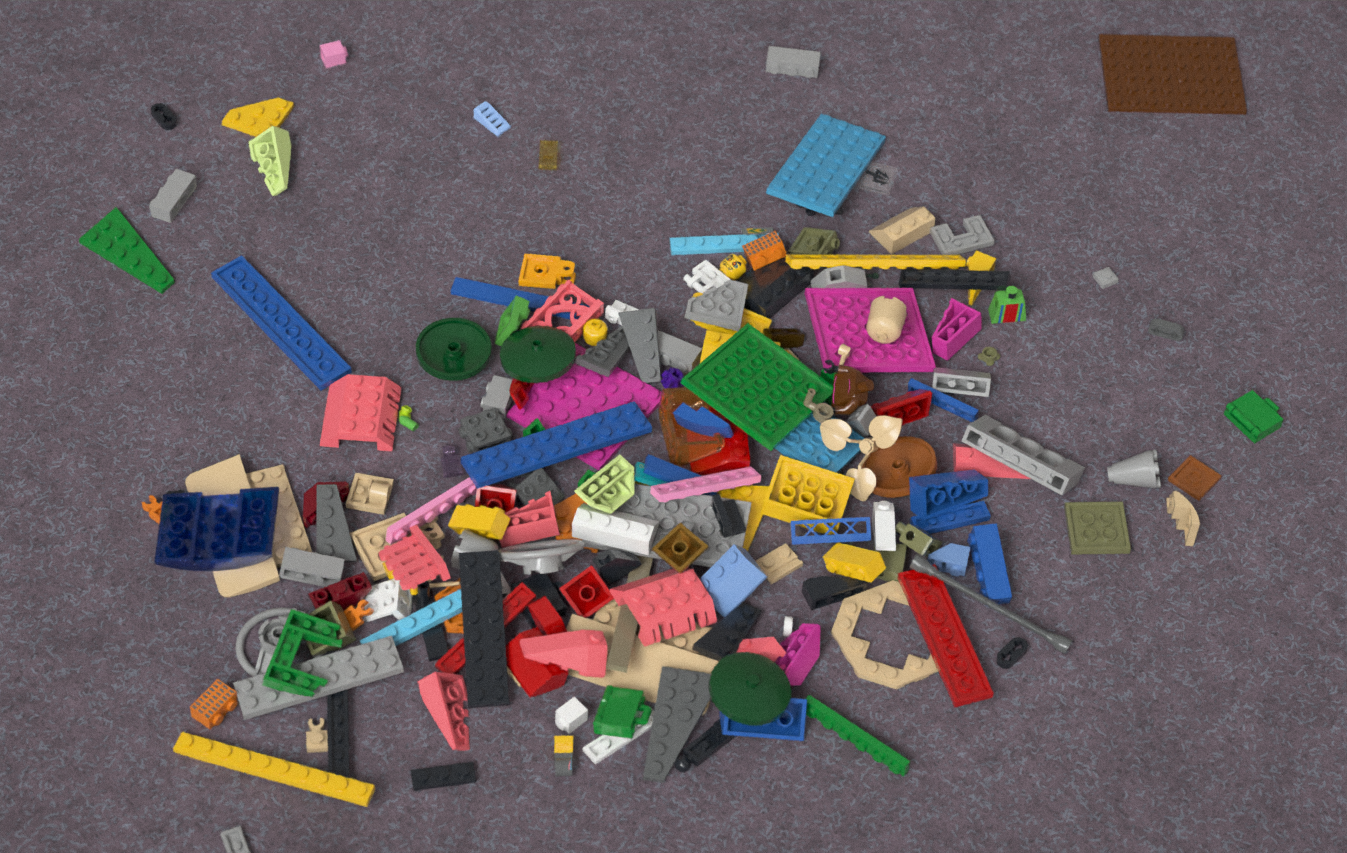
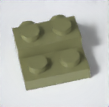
(815, 242)

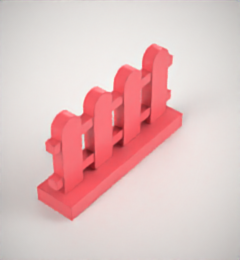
(414, 560)

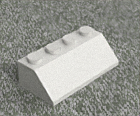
(614, 529)

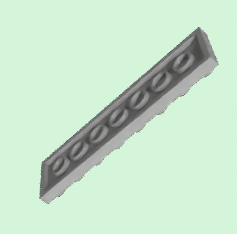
(341, 669)

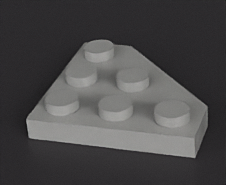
(719, 305)

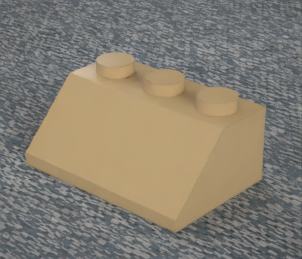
(904, 229)

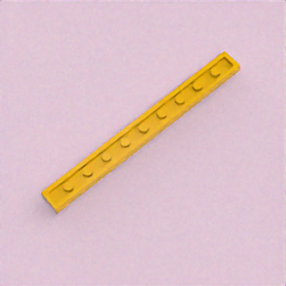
(816, 261)
(274, 769)

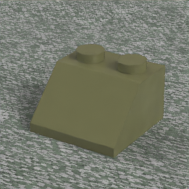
(333, 613)

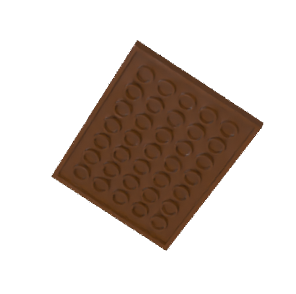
(1171, 74)

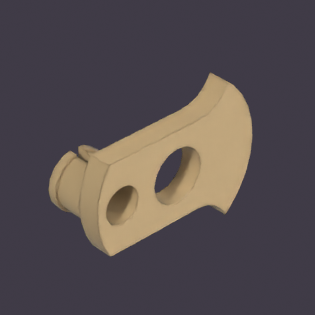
(435, 535)

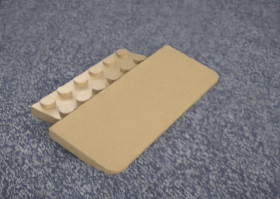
(229, 478)
(645, 661)

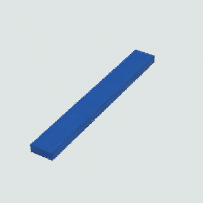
(501, 295)

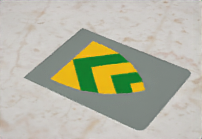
(749, 231)

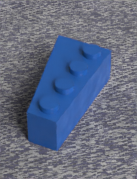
(945, 491)
(989, 563)

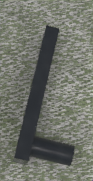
(433, 637)

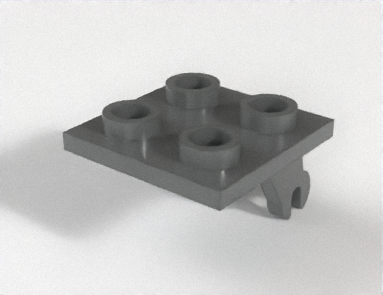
(536, 486)

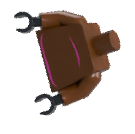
(849, 388)

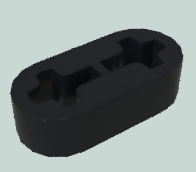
(160, 118)
(1015, 656)

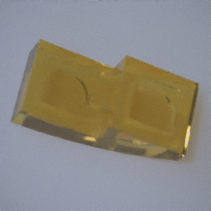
(548, 155)

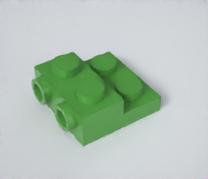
(512, 319)

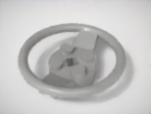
(541, 560)
(269, 636)

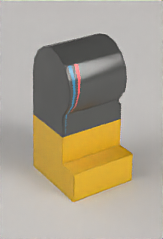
(563, 755)

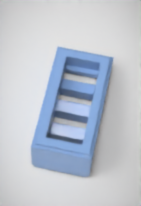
(483, 111)

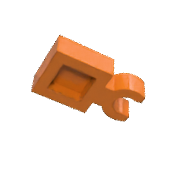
(153, 509)
(354, 615)

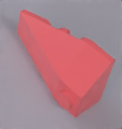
(444, 699)

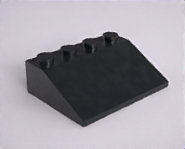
(774, 286)

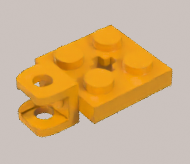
(552, 273)

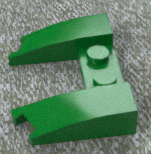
(298, 627)

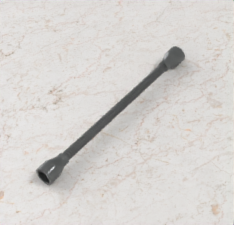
(922, 565)

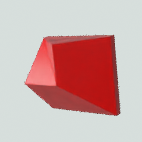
(496, 496)
(586, 592)

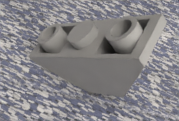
(840, 277)

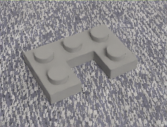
(975, 238)

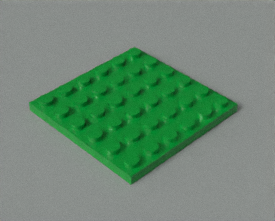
(757, 386)

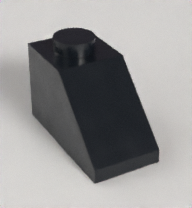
(615, 564)

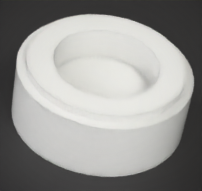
(787, 626)

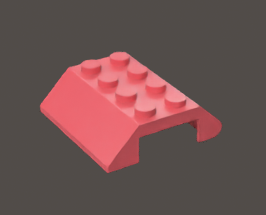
(361, 411)
(667, 601)

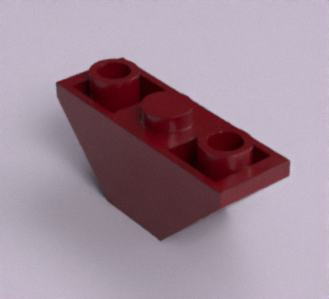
(310, 501)
(345, 592)

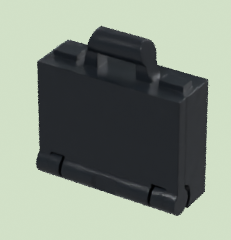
(542, 586)

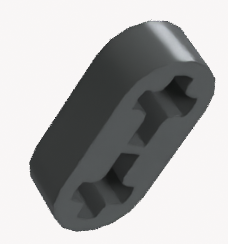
(1166, 329)

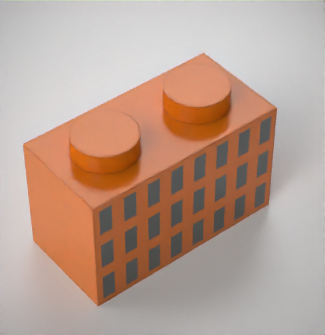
(764, 250)
(214, 704)

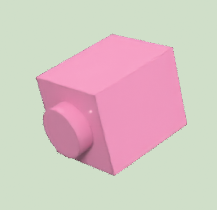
(333, 54)

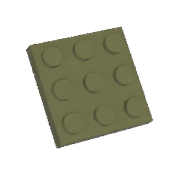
(1097, 528)

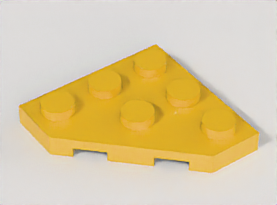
(259, 116)

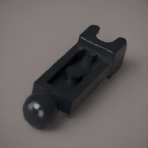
(702, 747)

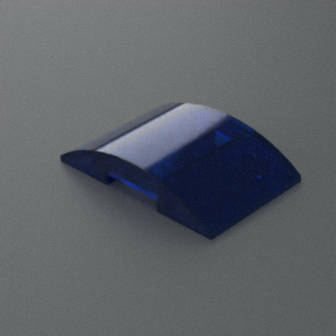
(217, 529)

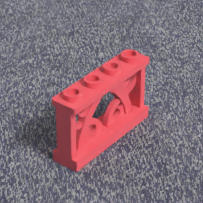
(552, 307)

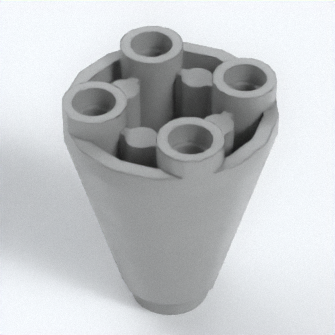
(1136, 471)

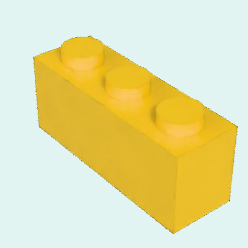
(480, 520)
(854, 562)

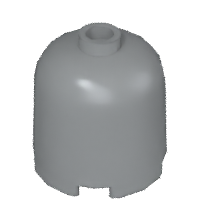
(471, 543)

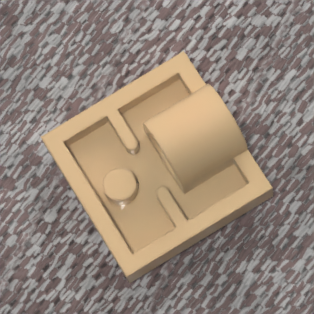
(369, 493)

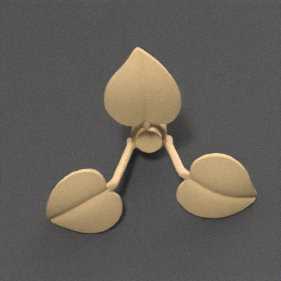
(884, 434)

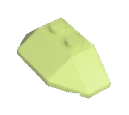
(609, 486)

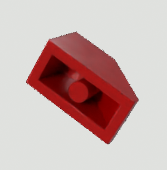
(546, 617)

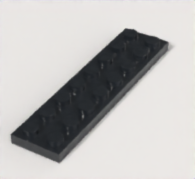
(483, 629)

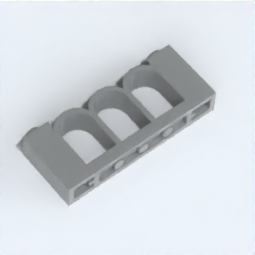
(1023, 454)

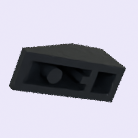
(829, 590)

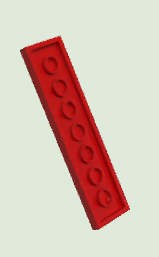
(945, 638)

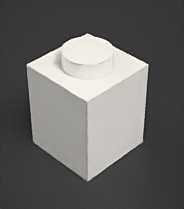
(571, 715)

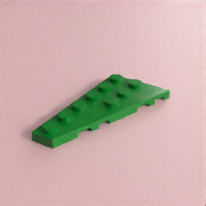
(122, 246)

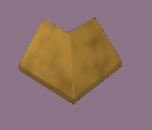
(680, 548)

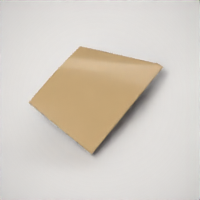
(1185, 516)

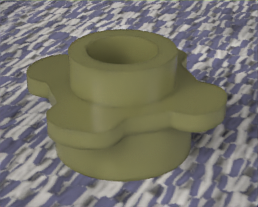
(989, 351)

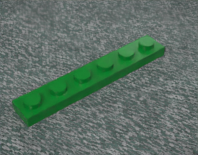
(861, 739)

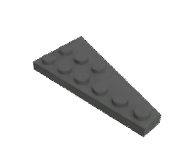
(677, 710)

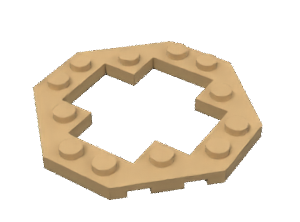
(856, 649)

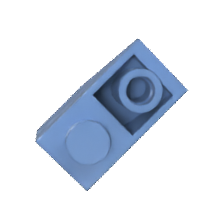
(951, 559)

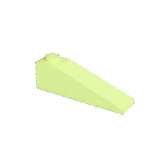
(273, 153)

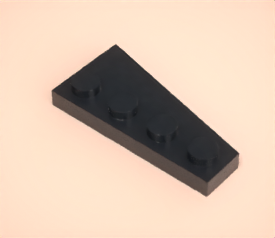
(728, 633)

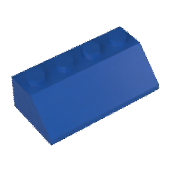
(788, 726)

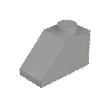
(861, 419)

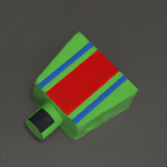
(1007, 306)

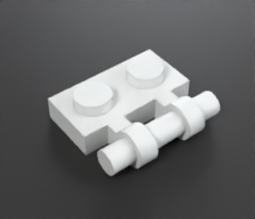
(708, 275)

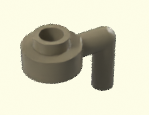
(821, 411)

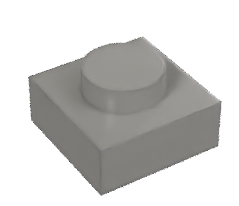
(1105, 277)

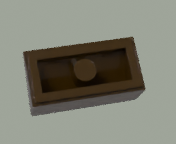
(786, 336)

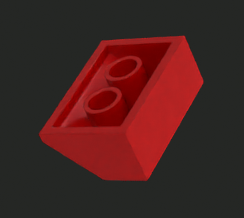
(908, 407)
(533, 675)

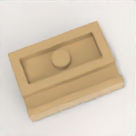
(779, 563)

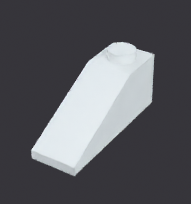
(884, 526)

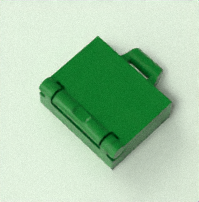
(1254, 416)
(621, 712)

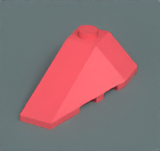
(969, 458)
(575, 650)

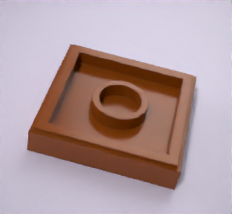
(1194, 478)

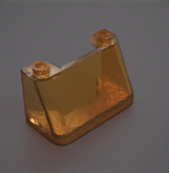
(683, 444)

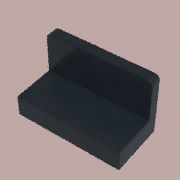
(727, 516)

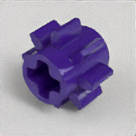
(672, 378)

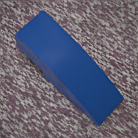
(701, 421)

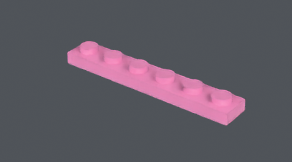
(705, 484)
(431, 510)

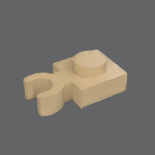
(316, 738)

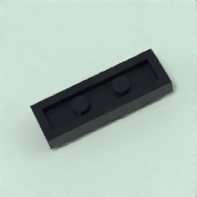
(443, 776)

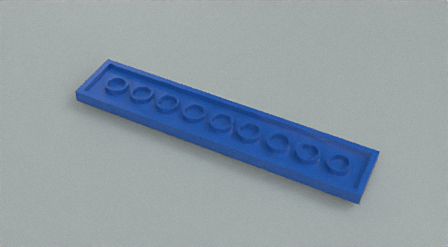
(281, 322)
(555, 444)

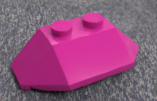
(801, 651)

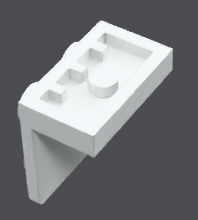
(388, 599)

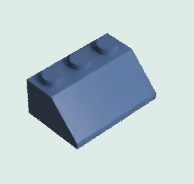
(732, 579)

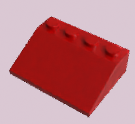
(733, 455)

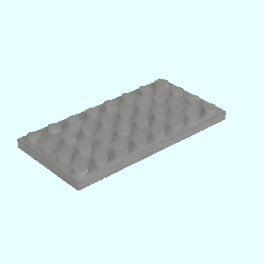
(693, 512)

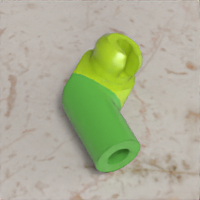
(405, 418)

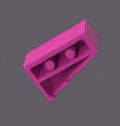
(955, 329)

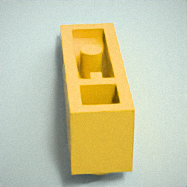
(979, 262)

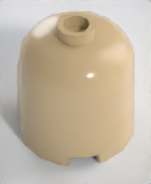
(886, 319)

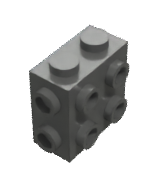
(484, 430)

